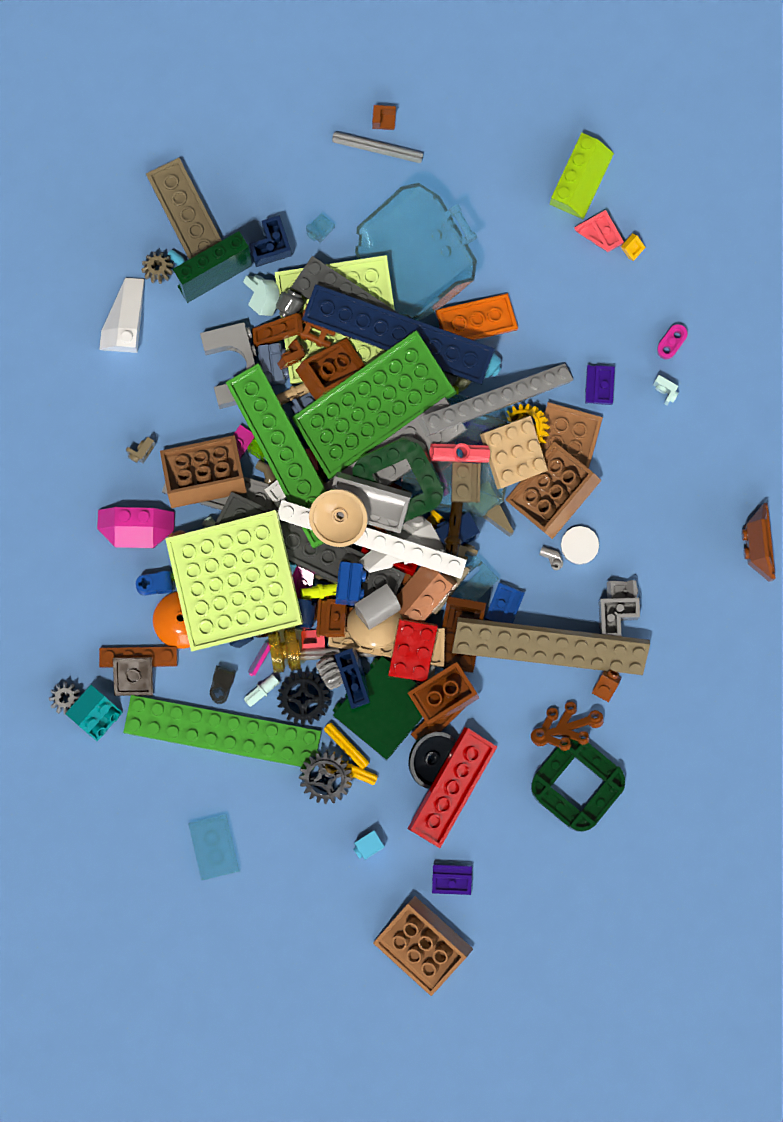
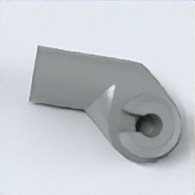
(553, 556)

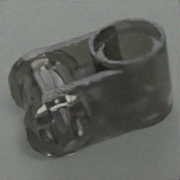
(222, 680)

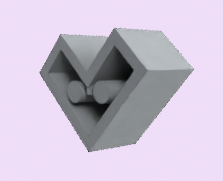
(617, 610)

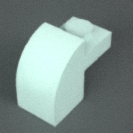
(265, 294)

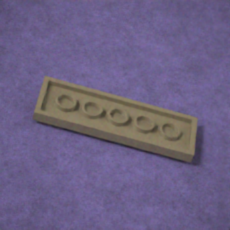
(183, 208)

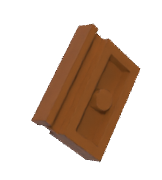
(331, 619)

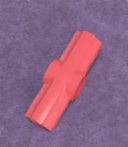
(471, 453)

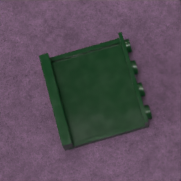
(213, 266)
(388, 716)

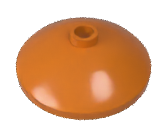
(166, 624)

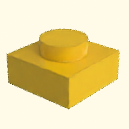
(633, 247)

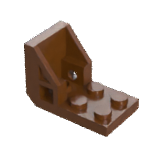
(464, 609)

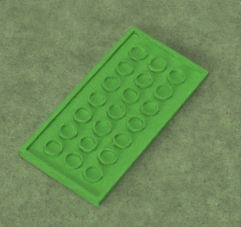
(373, 404)

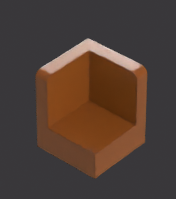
(384, 117)

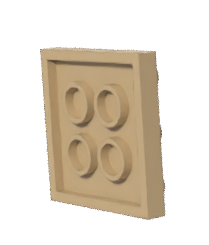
(514, 452)

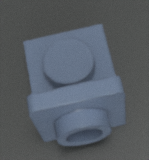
(302, 403)

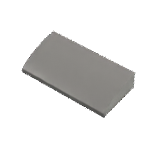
(384, 504)

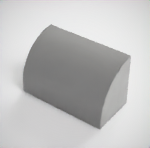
(377, 607)

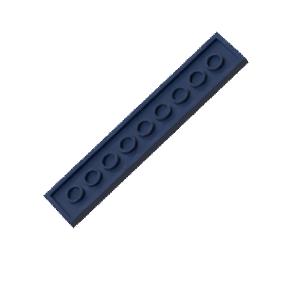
(386, 329)

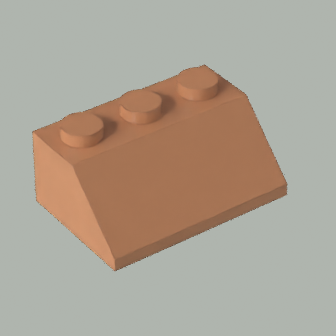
(424, 593)

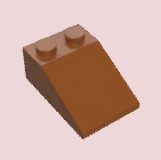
(329, 368)
(443, 694)

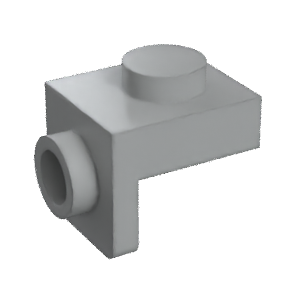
(622, 589)

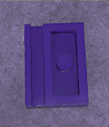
(599, 385)
(451, 879)

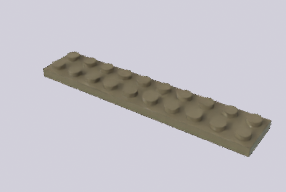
(550, 646)

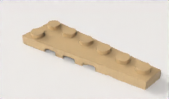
(348, 643)

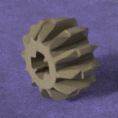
(150, 266)

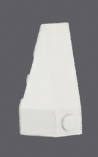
(123, 322)
(414, 530)

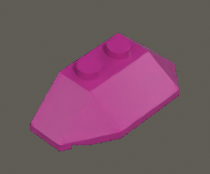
(135, 526)

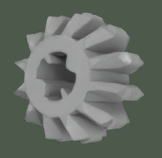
(329, 672)
(59, 697)

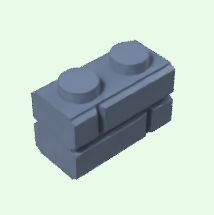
(269, 357)

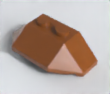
(759, 544)

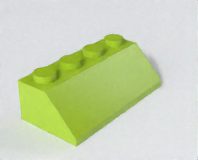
(581, 176)

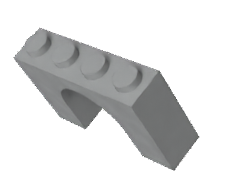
(229, 339)

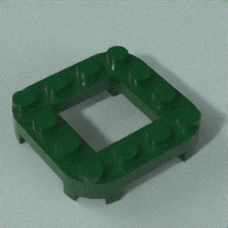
(421, 465)
(600, 802)

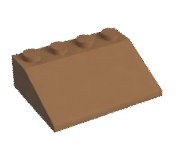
(202, 471)
(556, 493)
(423, 946)

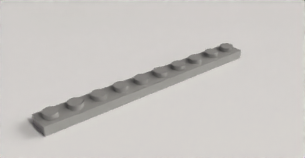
(495, 400)

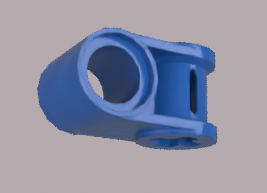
(156, 583)

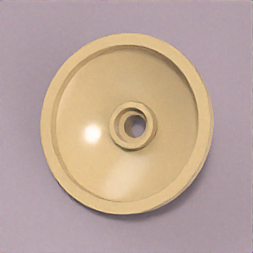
(332, 528)
(375, 638)

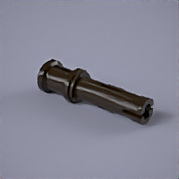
(454, 531)

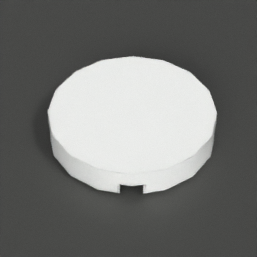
(579, 545)

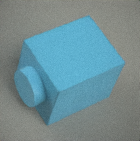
(368, 846)

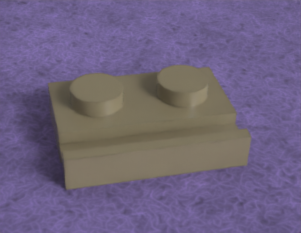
(465, 482)

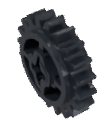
(320, 699)
(318, 780)

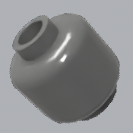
(289, 303)

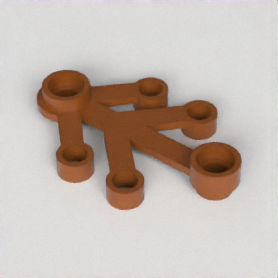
(564, 728)

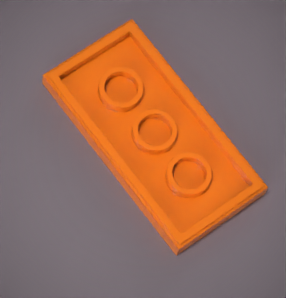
(479, 318)

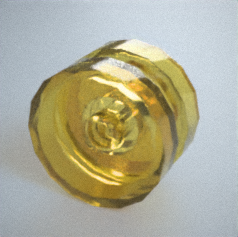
(284, 650)

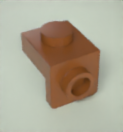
(607, 685)

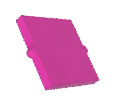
(259, 659)

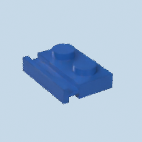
(504, 604)

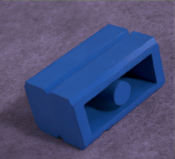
(349, 583)

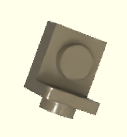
(144, 450)
(467, 549)

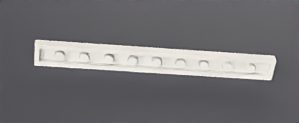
(385, 543)

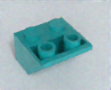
(93, 713)

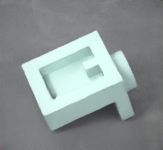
(666, 386)

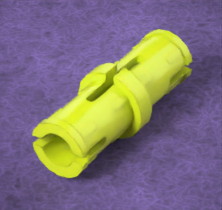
(319, 591)

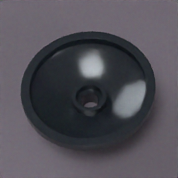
(439, 747)

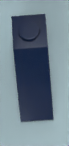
(353, 677)

